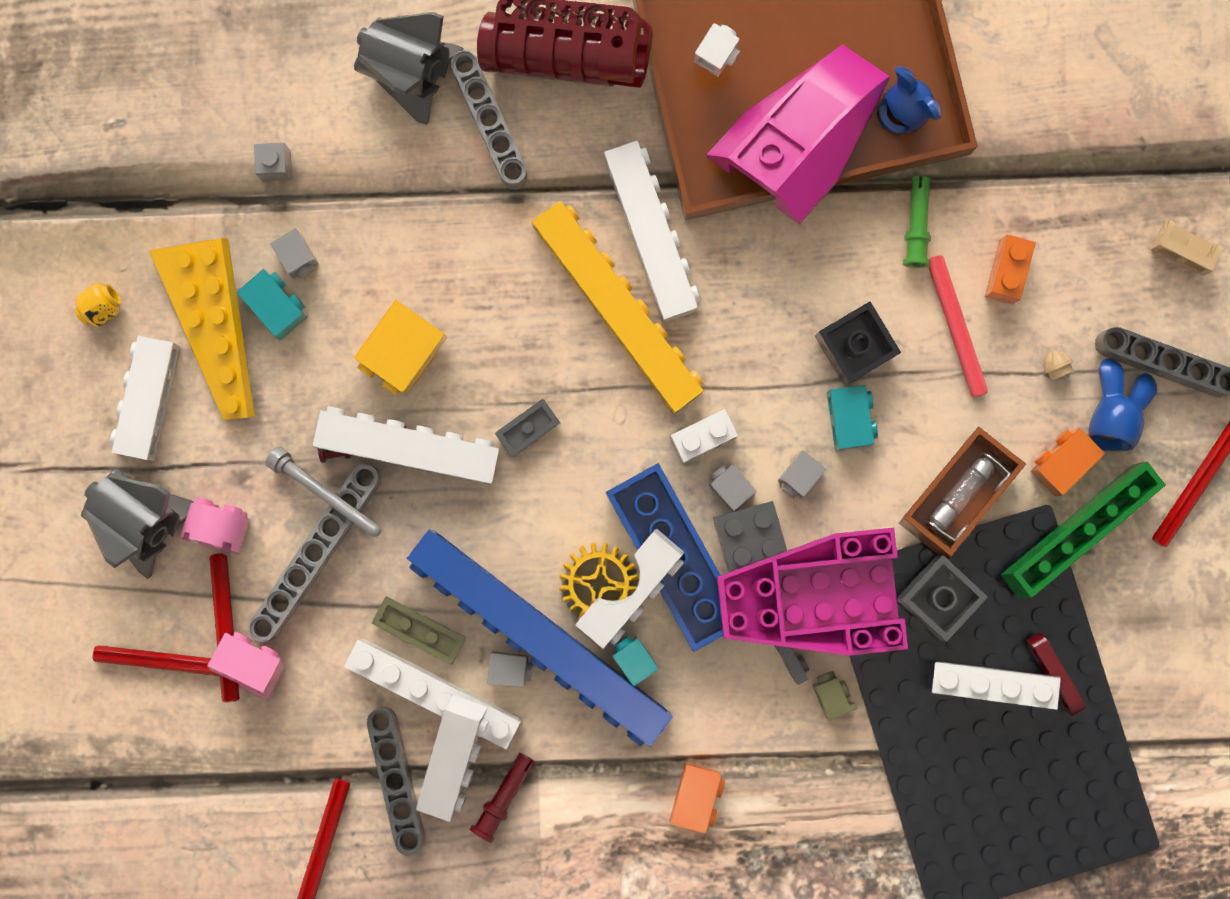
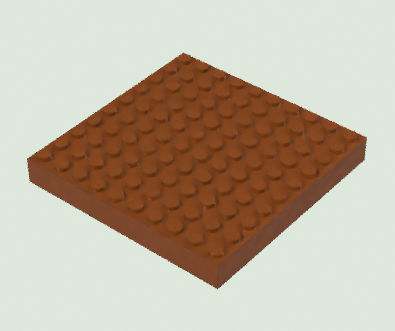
(777, 45)

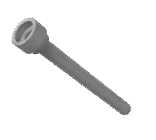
(281, 462)

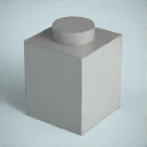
(272, 161)
(294, 254)
(801, 475)
(731, 486)
(509, 669)

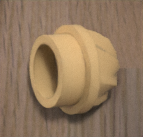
(1057, 364)

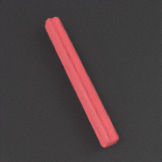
(957, 326)

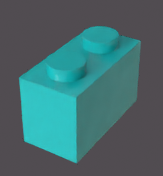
(272, 304)
(851, 417)
(634, 659)

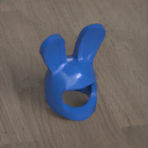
(909, 103)
(1117, 414)

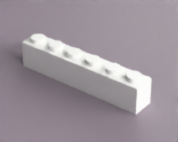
(650, 231)
(405, 446)
(425, 687)

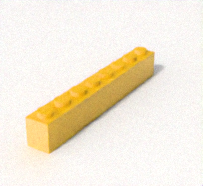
(617, 307)

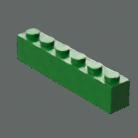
(1083, 530)

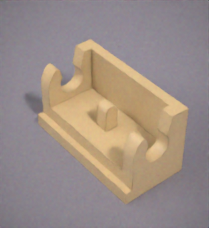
(1186, 248)

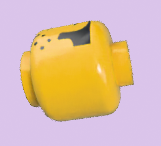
(97, 304)

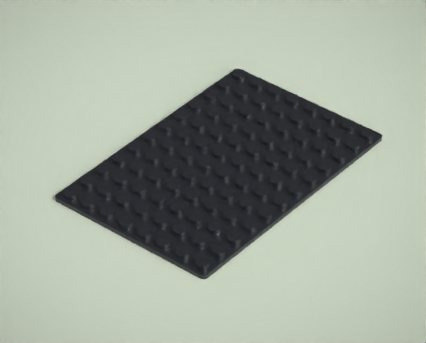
(998, 788)

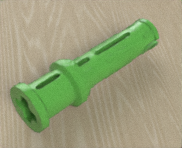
(917, 236)

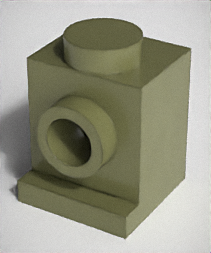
(833, 696)

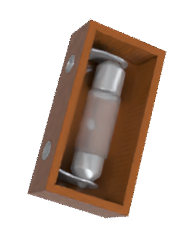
(962, 493)

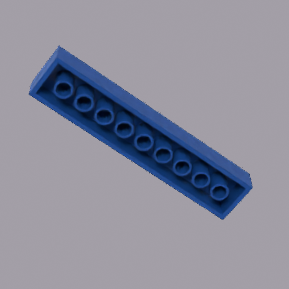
(540, 637)

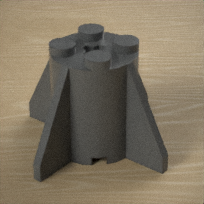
(406, 59)
(132, 519)

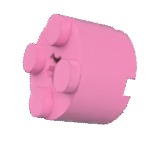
(214, 526)

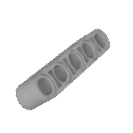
(488, 106)

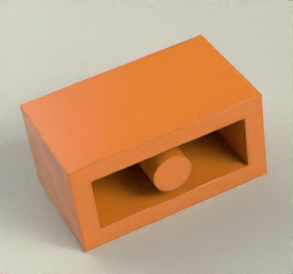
(1010, 269)
(1066, 461)
(696, 798)

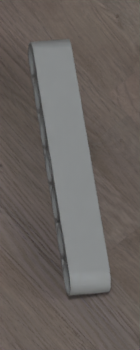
(303, 561)

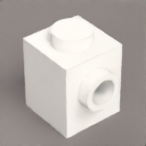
(717, 49)

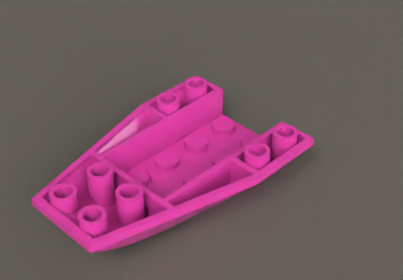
(804, 131)
(819, 597)

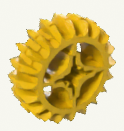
(602, 562)

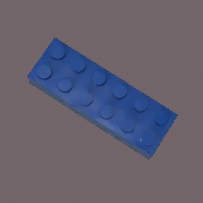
(692, 592)

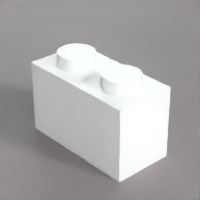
(703, 436)

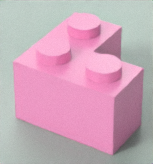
(248, 666)

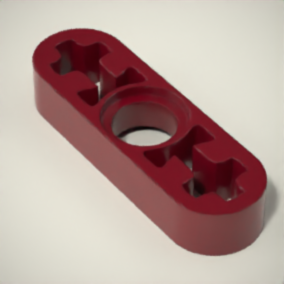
(1052, 666)

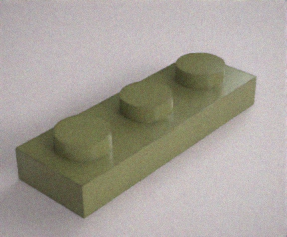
(418, 630)

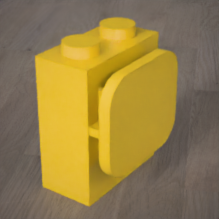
(399, 348)

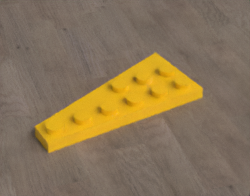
(206, 302)

